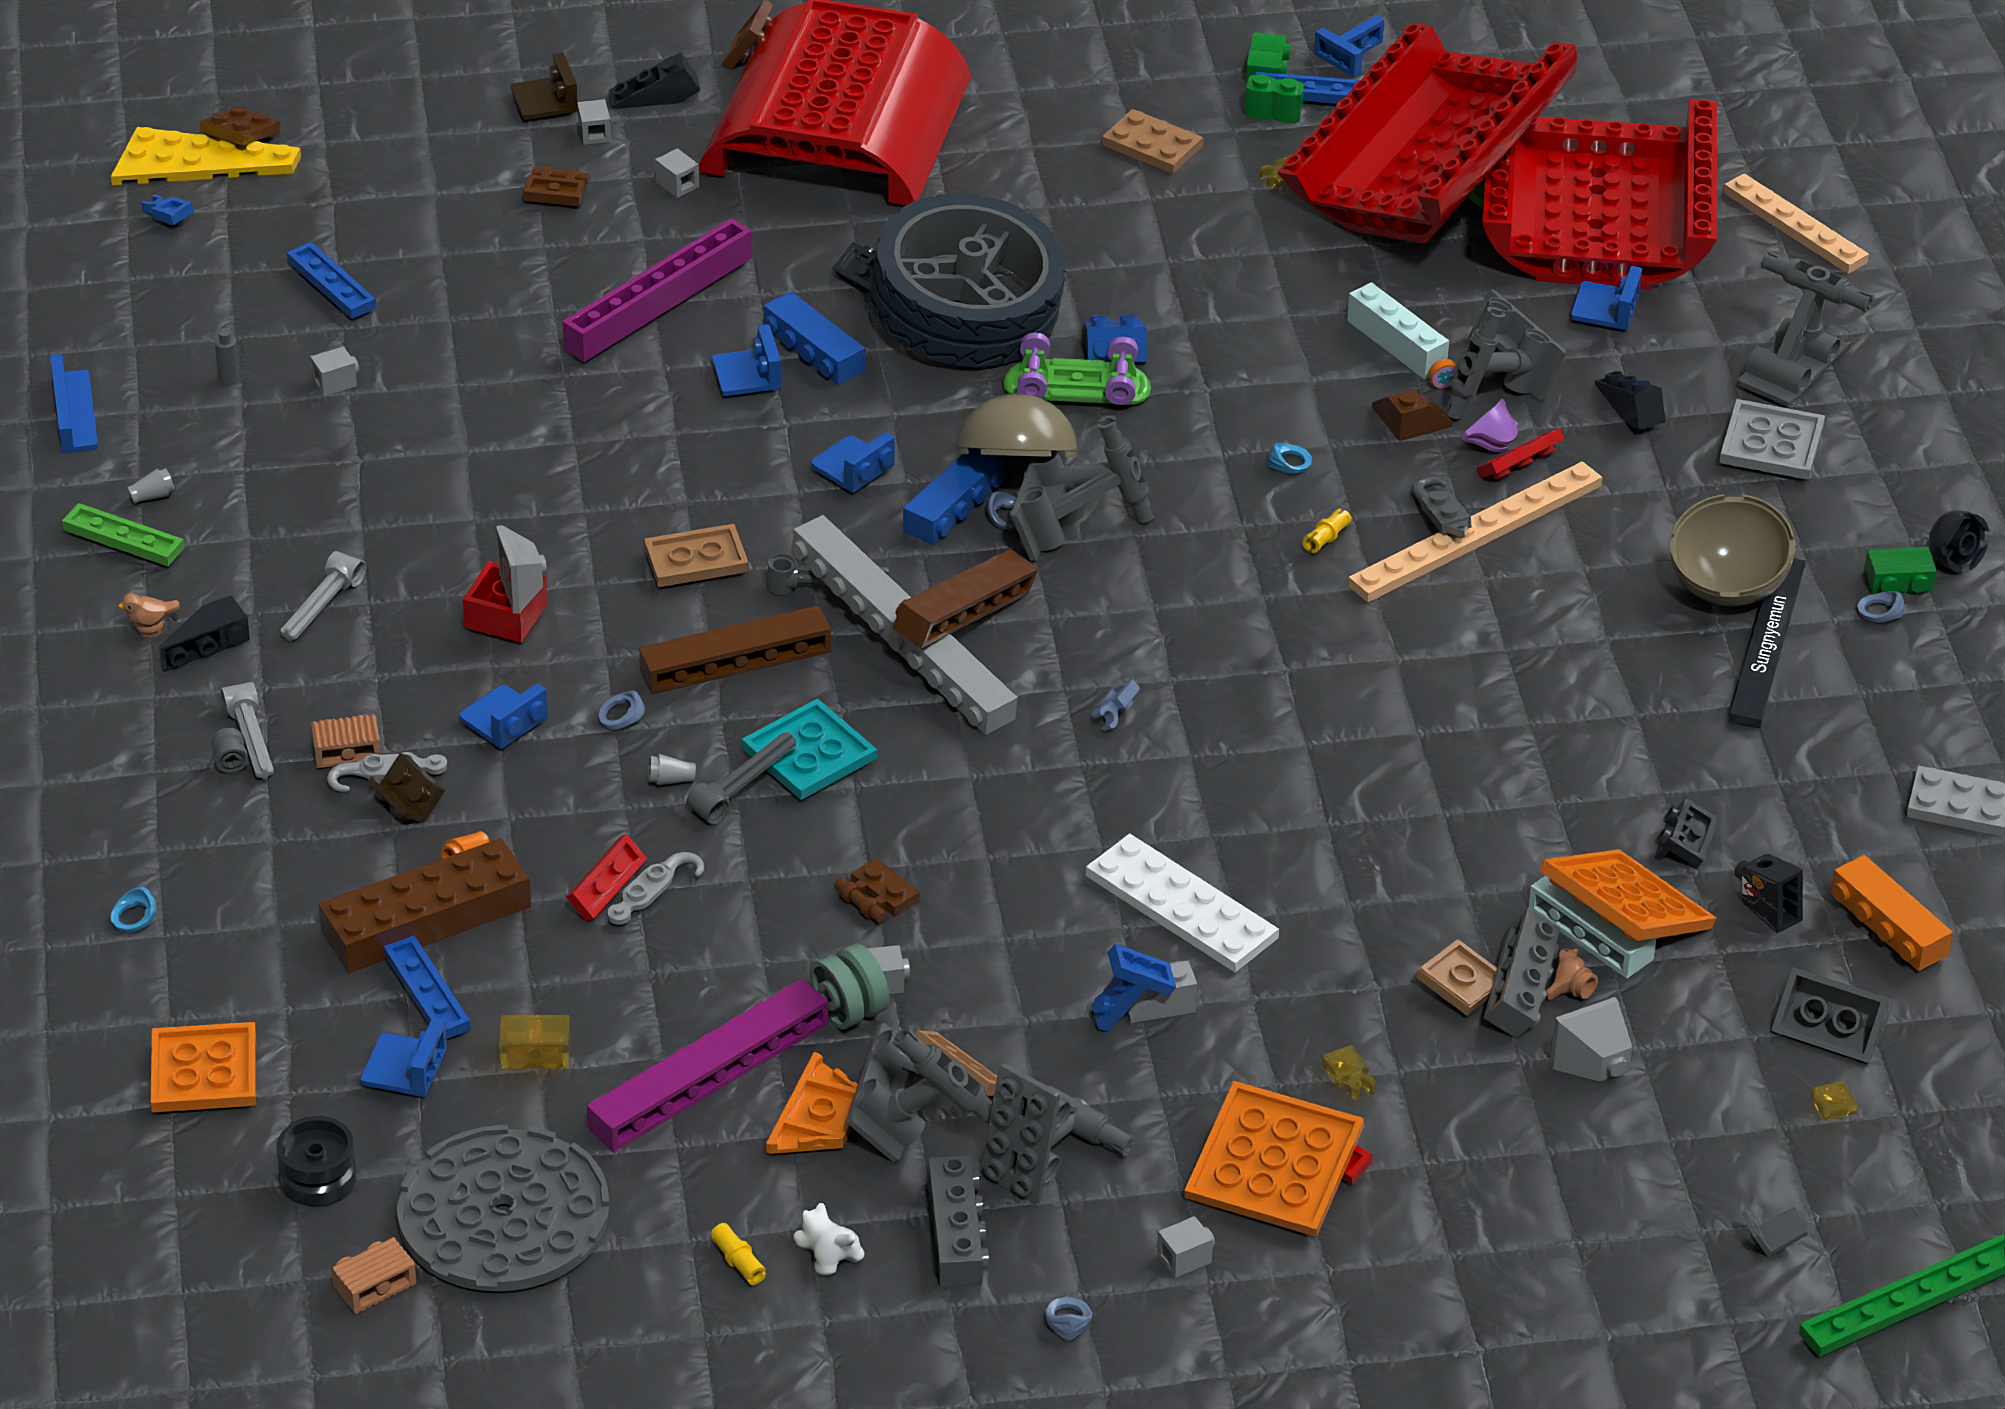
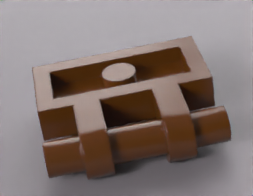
(556, 186)
(883, 887)

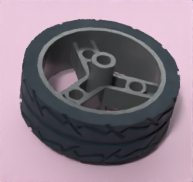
(957, 305)

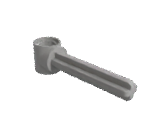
(340, 573)
(241, 704)

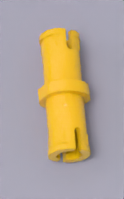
(1326, 530)
(738, 1253)

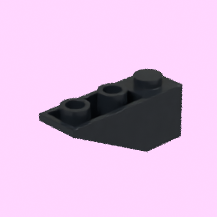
(659, 85)
(1634, 400)
(205, 633)

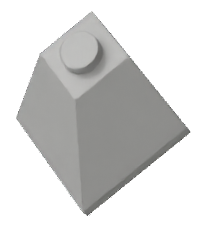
(519, 567)
(1156, 1005)
(1592, 1042)

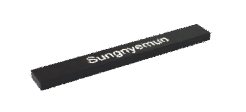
(1766, 650)

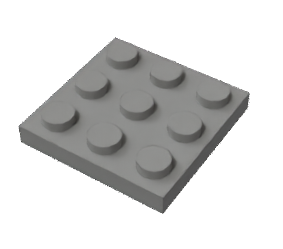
(1772, 439)

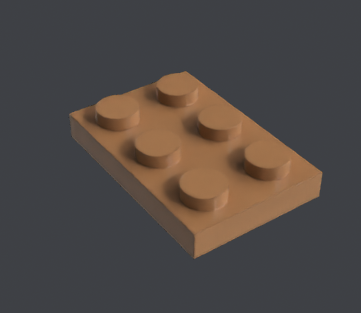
(1152, 141)
(696, 555)

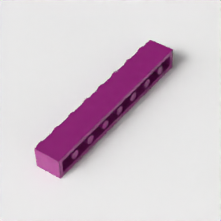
(657, 290)
(707, 1065)

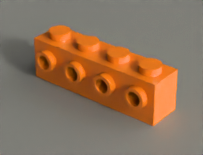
(1891, 912)

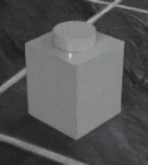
(594, 122)
(677, 173)
(334, 371)
(893, 967)
(1185, 1246)

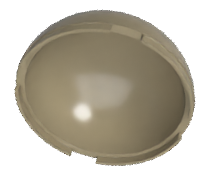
(1017, 428)
(1732, 549)

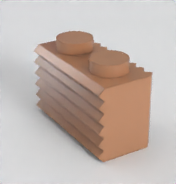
(344, 740)
(373, 1275)

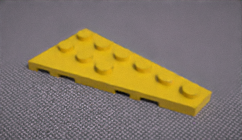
(197, 157)

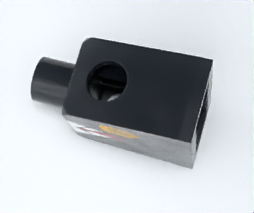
(1772, 890)

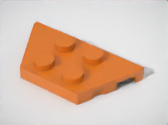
(815, 1112)

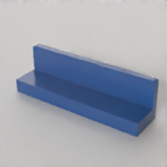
(74, 407)

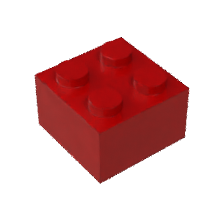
(489, 610)

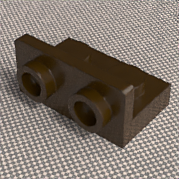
(408, 789)

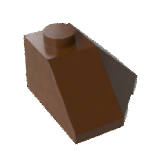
(1411, 414)

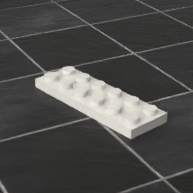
(1182, 902)

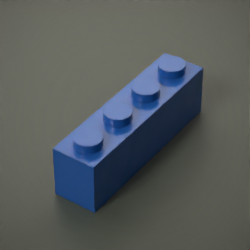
(815, 338)
(952, 495)

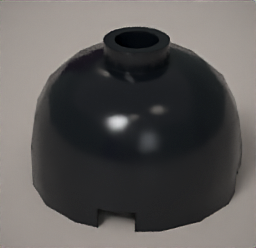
(1958, 540)

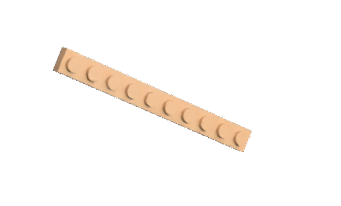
(1486, 526)

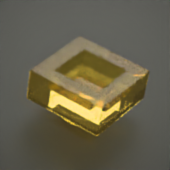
(1834, 1100)

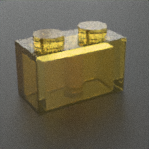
(535, 1041)

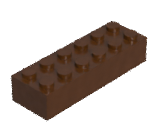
(425, 903)

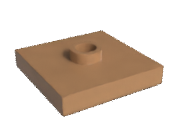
(1459, 976)

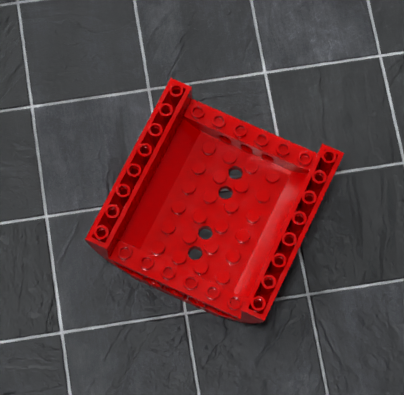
(884, 101)
(1421, 134)
(1651, 205)

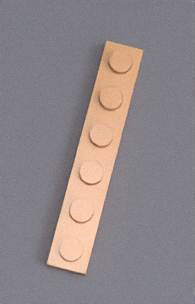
(1796, 223)

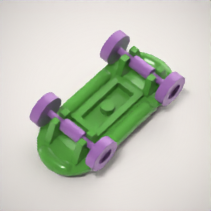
(1078, 379)

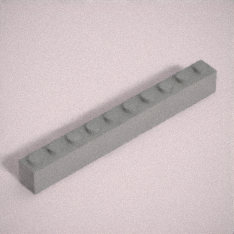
(875, 599)

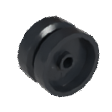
(316, 1160)

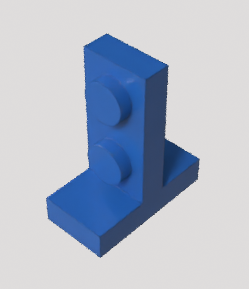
(1348, 49)
(1132, 976)

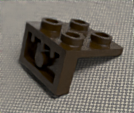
(548, 95)

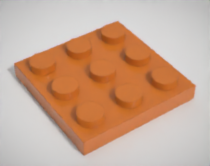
(203, 1067)

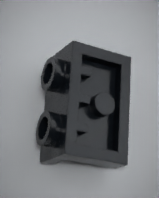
(856, 266)
(1686, 832)

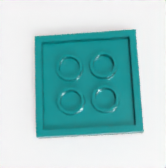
(823, 752)

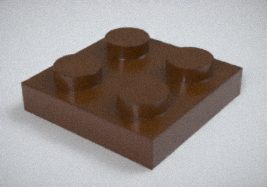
(749, 35)
(240, 125)

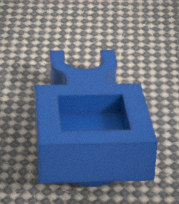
(169, 211)

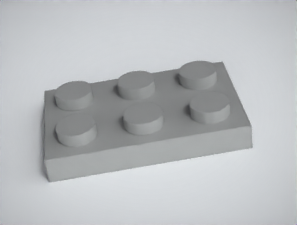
(1958, 801)

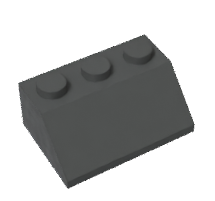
(1832, 1015)

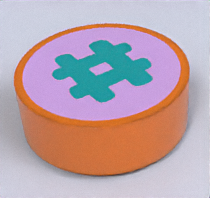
(1442, 373)

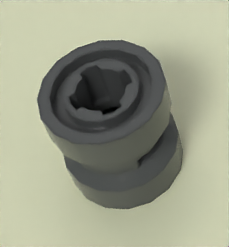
(229, 750)

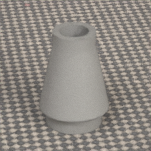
(153, 486)
(669, 770)

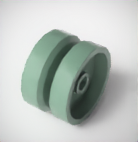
(851, 985)

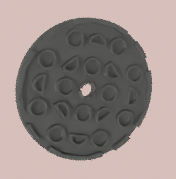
(461, 1237)

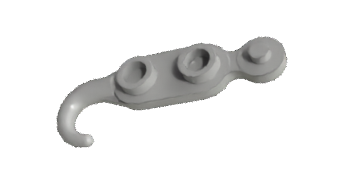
(378, 766)
(650, 885)

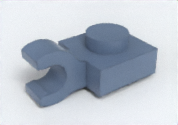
(1115, 702)

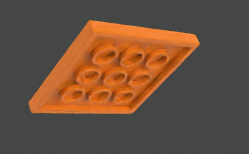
(1627, 895)
(1274, 1158)

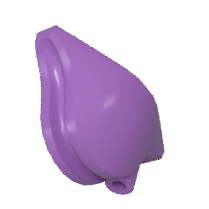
(1493, 430)

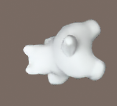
(827, 1241)

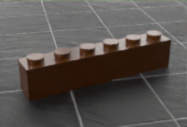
(964, 598)
(735, 649)

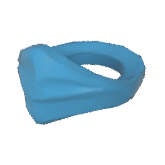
(1277, 462)
(134, 897)

